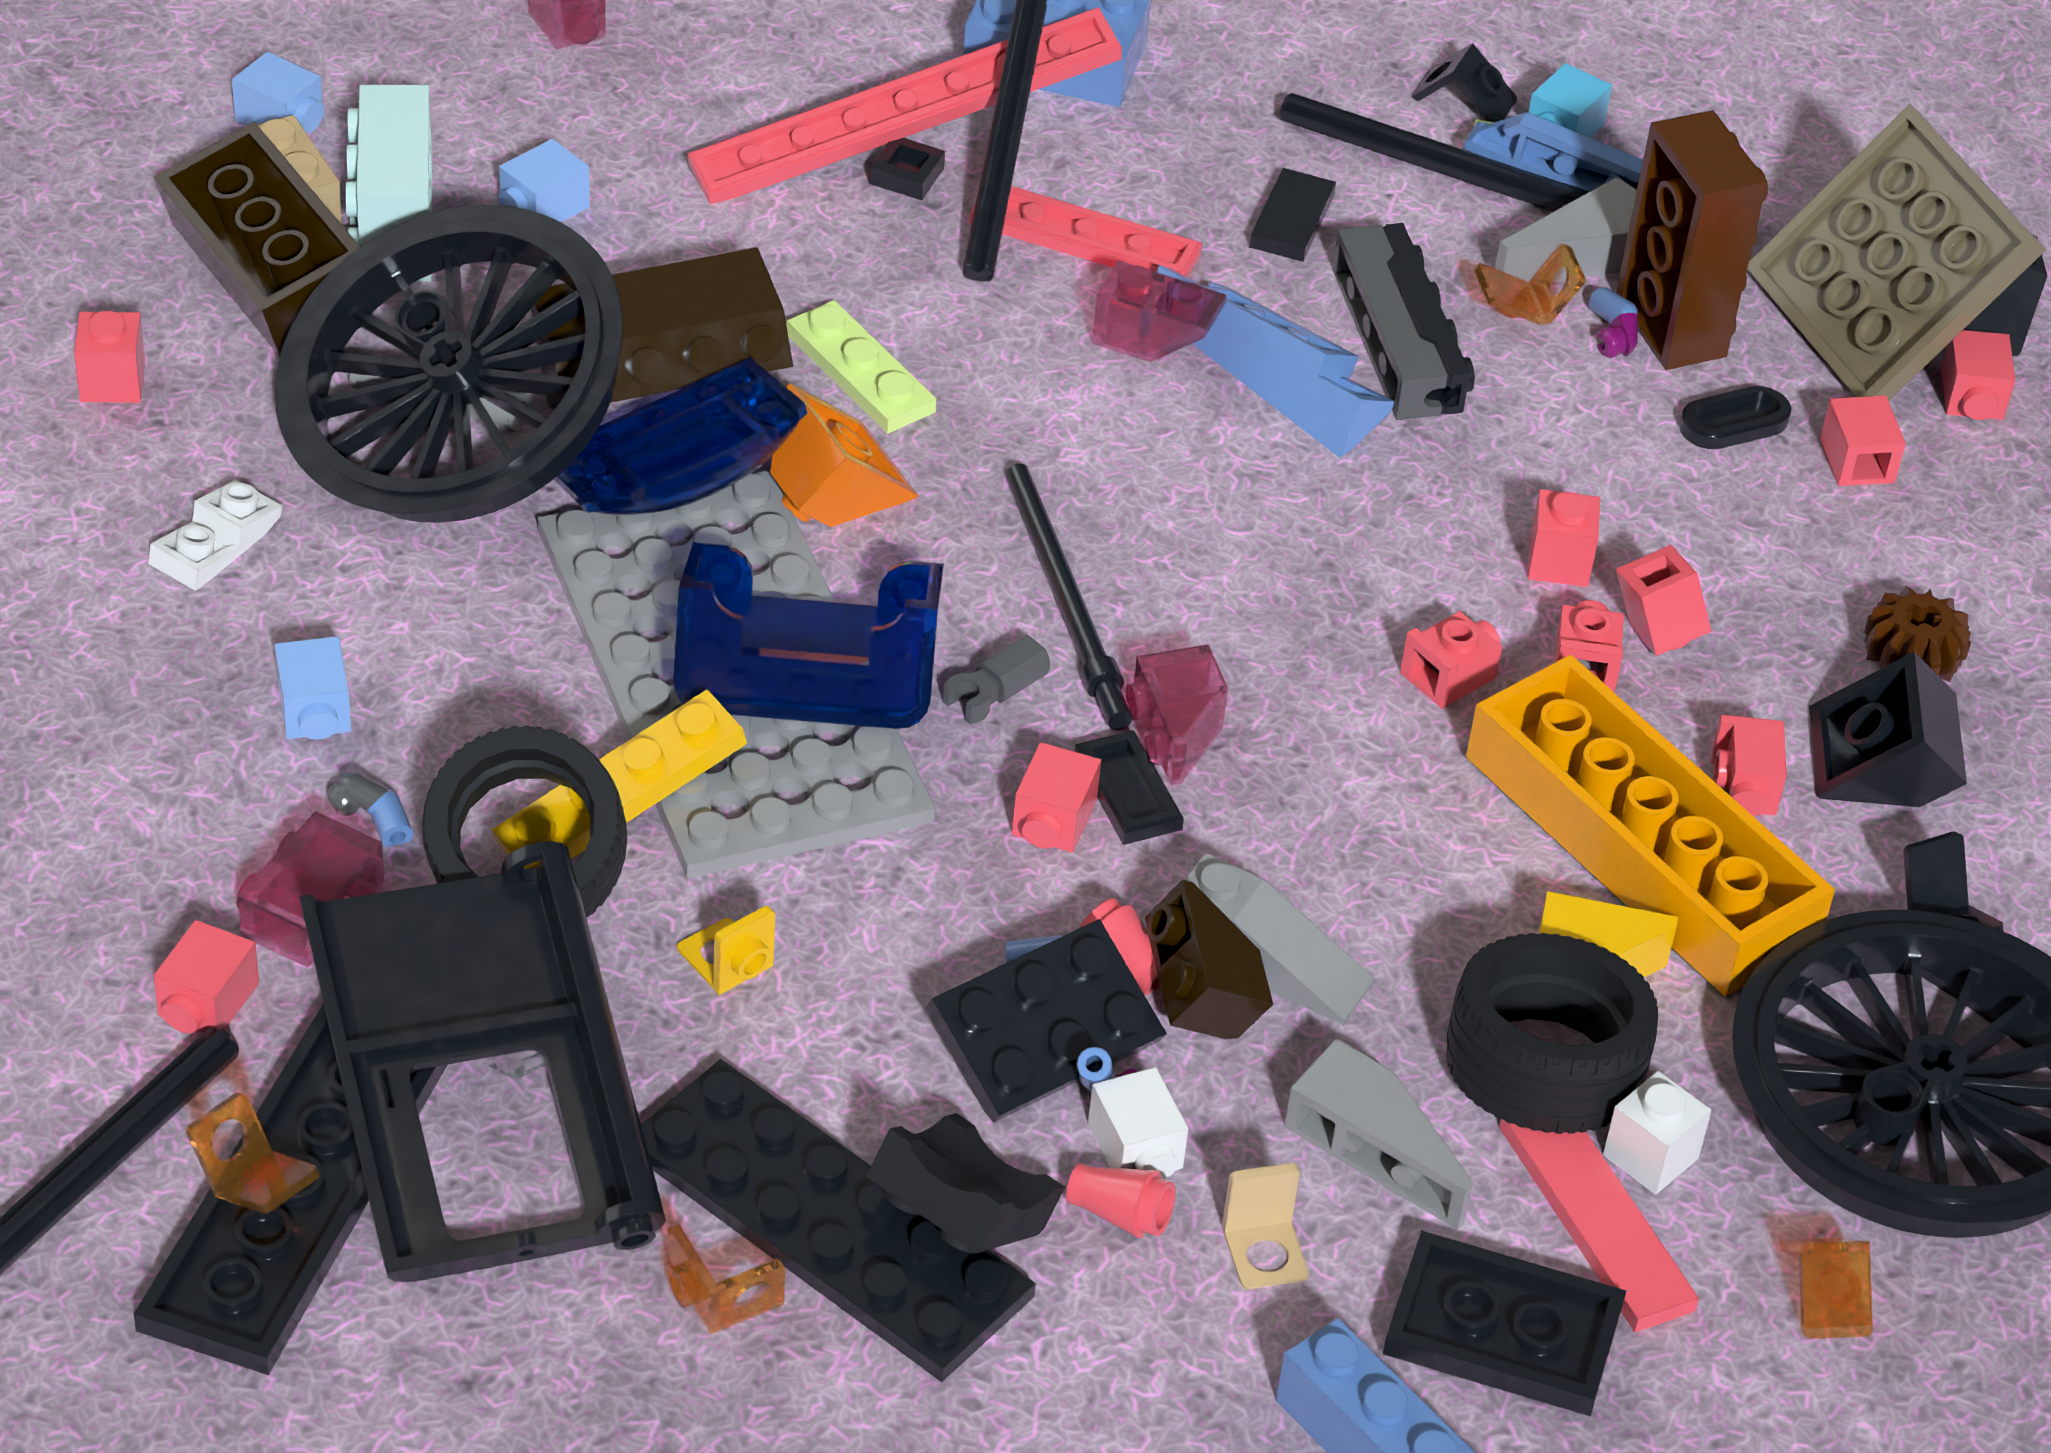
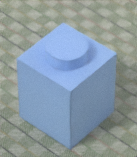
(276, 90)
(546, 182)
(313, 688)

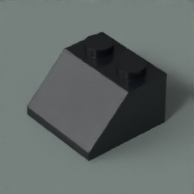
(1889, 738)

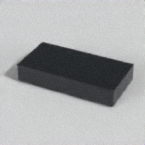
(1292, 214)
(1132, 789)

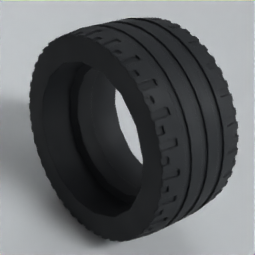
(527, 754)
(1539, 1080)

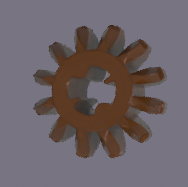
(1921, 626)

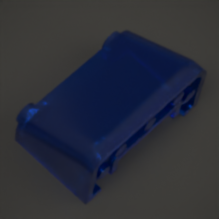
(806, 654)

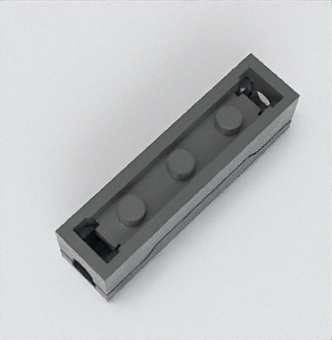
(1402, 321)

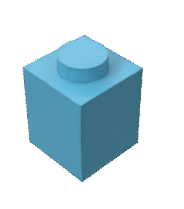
(1572, 100)

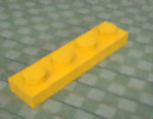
(643, 772)

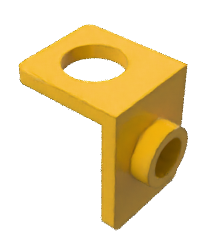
(740, 949)

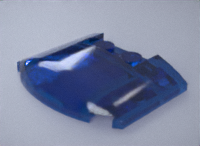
(684, 444)

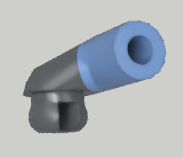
(380, 802)

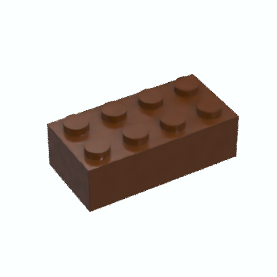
(1691, 238)

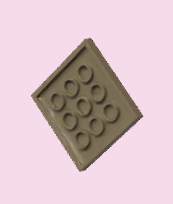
(1894, 257)

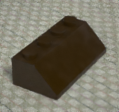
(255, 227)
(685, 323)

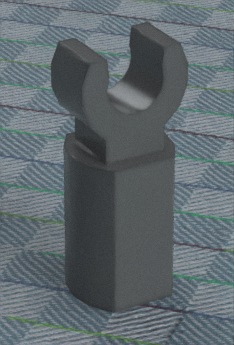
(998, 678)

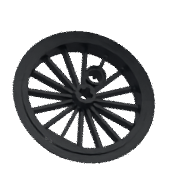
(452, 364)
(1916, 1078)

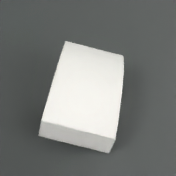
(220, 531)

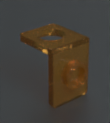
(1533, 298)
(254, 1175)
(1833, 1286)
(715, 1301)

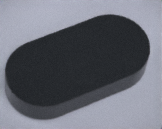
(1735, 417)

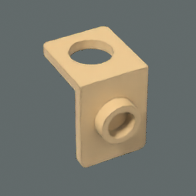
(1262, 1209)

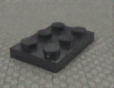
(1032, 1018)
(1504, 1323)

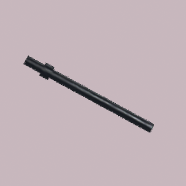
(1098, 670)

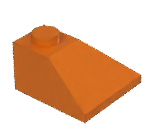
(835, 467)

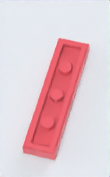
(1094, 234)
(1604, 1223)

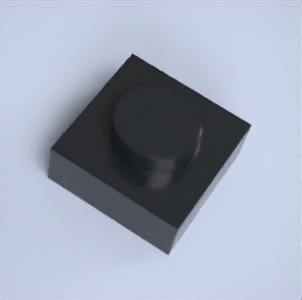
(907, 167)

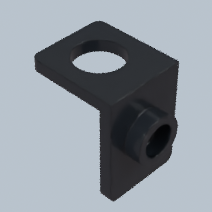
(1476, 80)
(1939, 878)

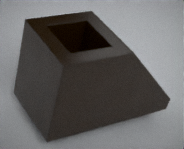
(1206, 965)

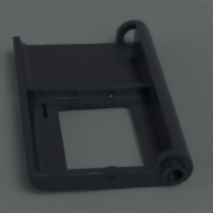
(468, 978)

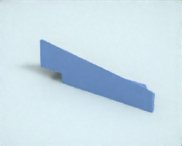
(1553, 152)
(1292, 370)

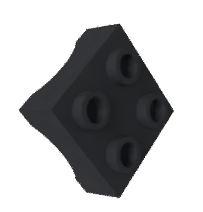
(962, 1186)

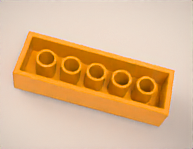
(1646, 820)

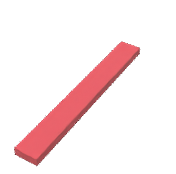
(894, 110)

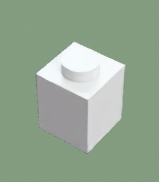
(1138, 1123)
(1657, 1132)

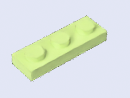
(861, 366)

